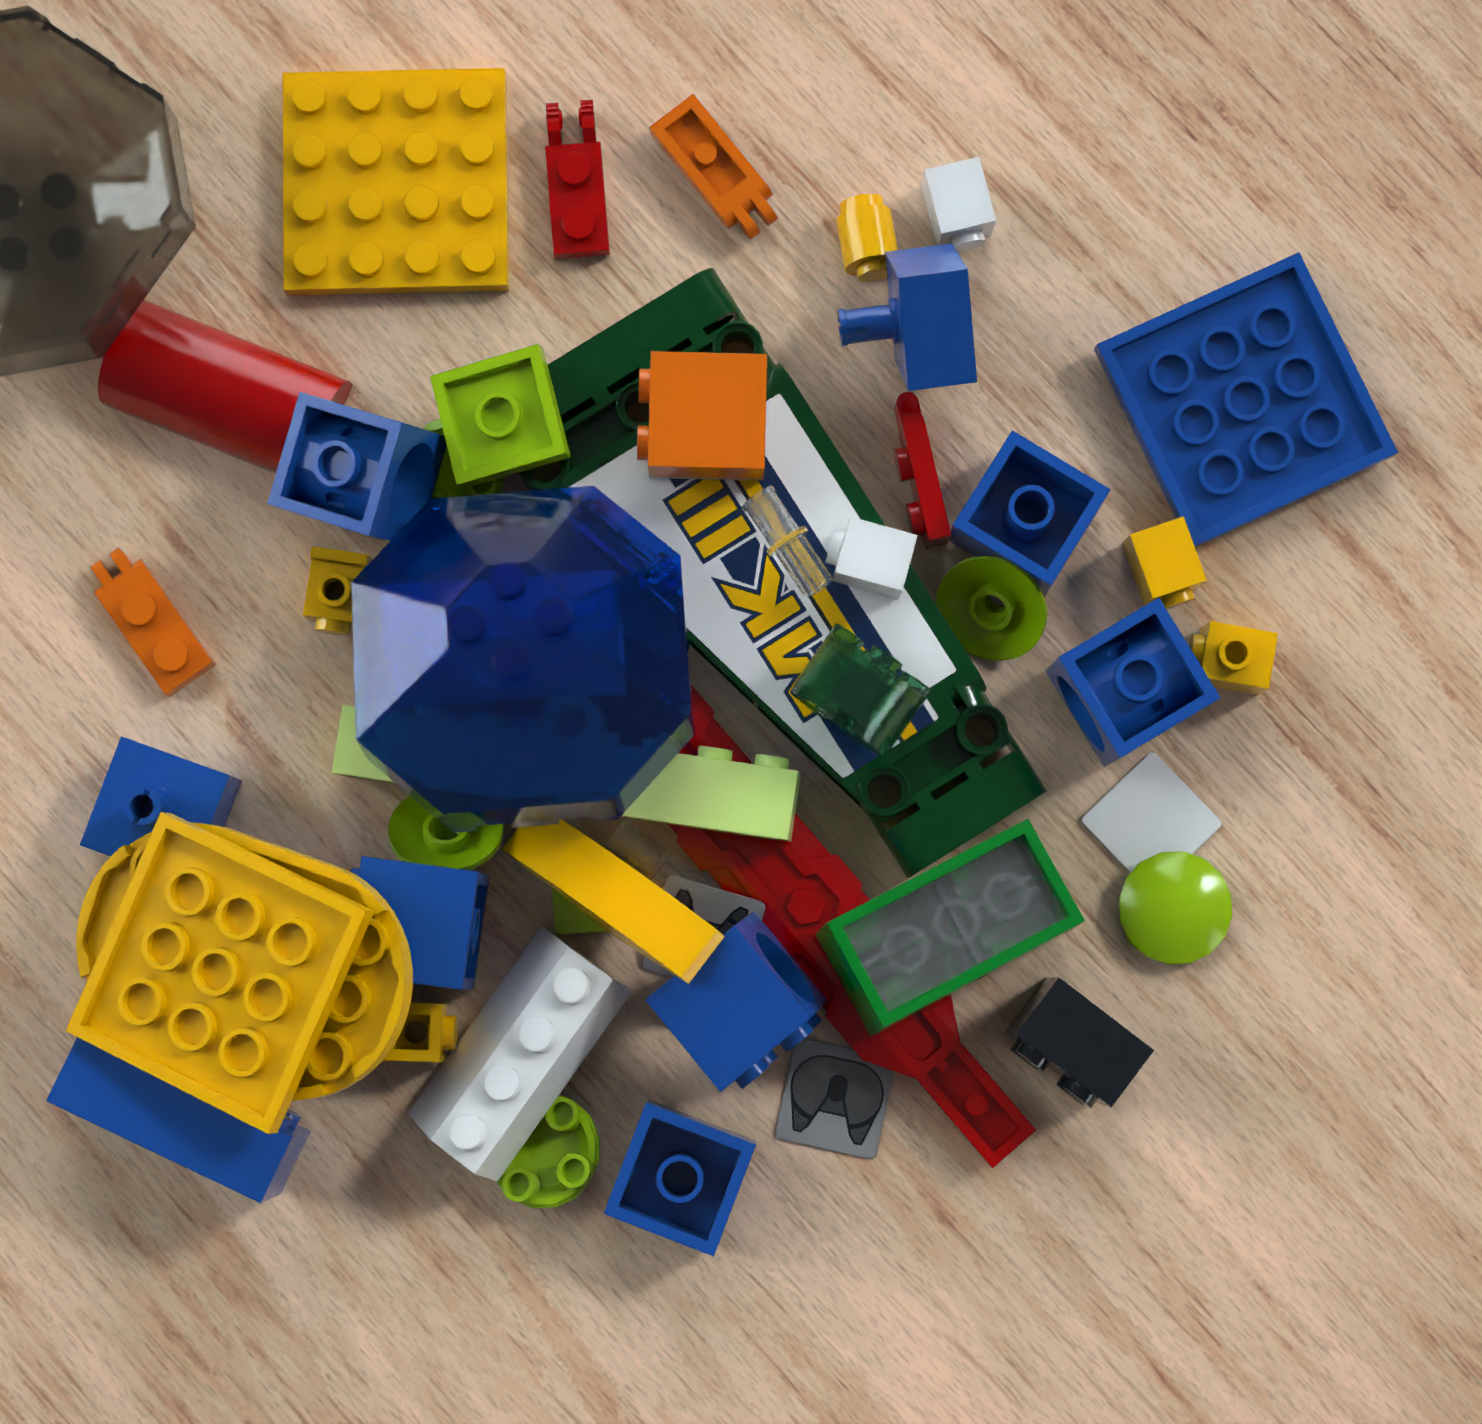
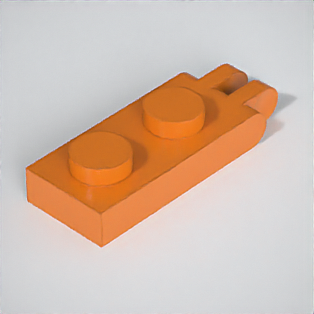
(714, 166)
(151, 623)

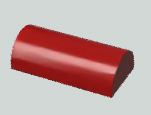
(209, 384)

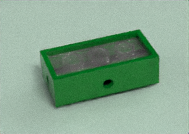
(949, 927)

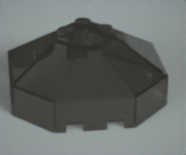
(86, 195)

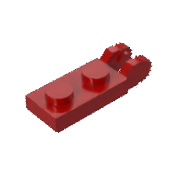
(576, 188)

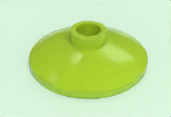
(984, 626)
(424, 840)

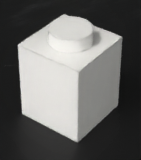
(958, 204)
(871, 557)

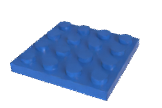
(1245, 400)

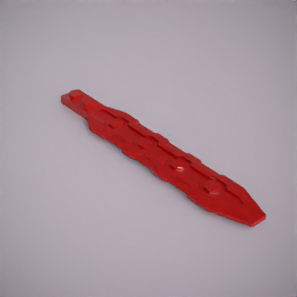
(802, 893)

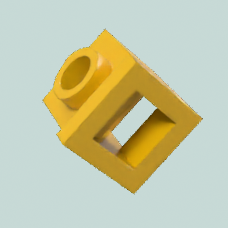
(328, 567)
(440, 1035)

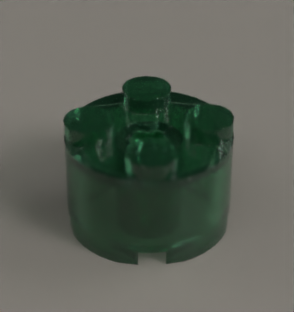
(860, 690)

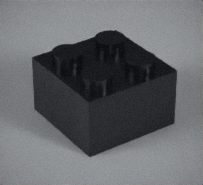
(1077, 1042)

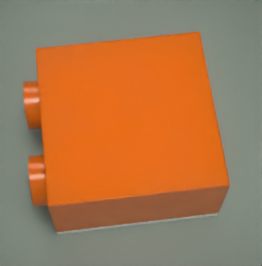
(704, 415)

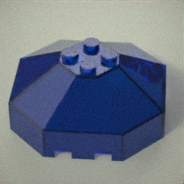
(522, 658)

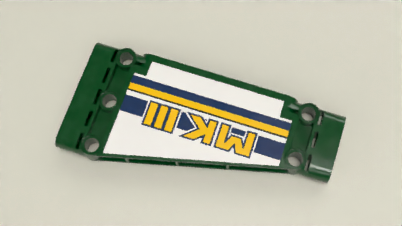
(745, 605)

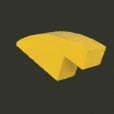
(616, 896)

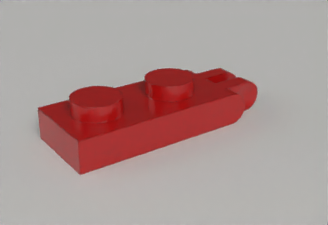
(916, 464)

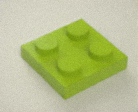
(500, 416)

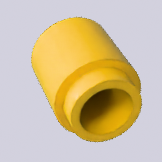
(865, 235)

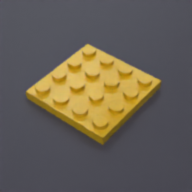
(395, 181)
(219, 972)

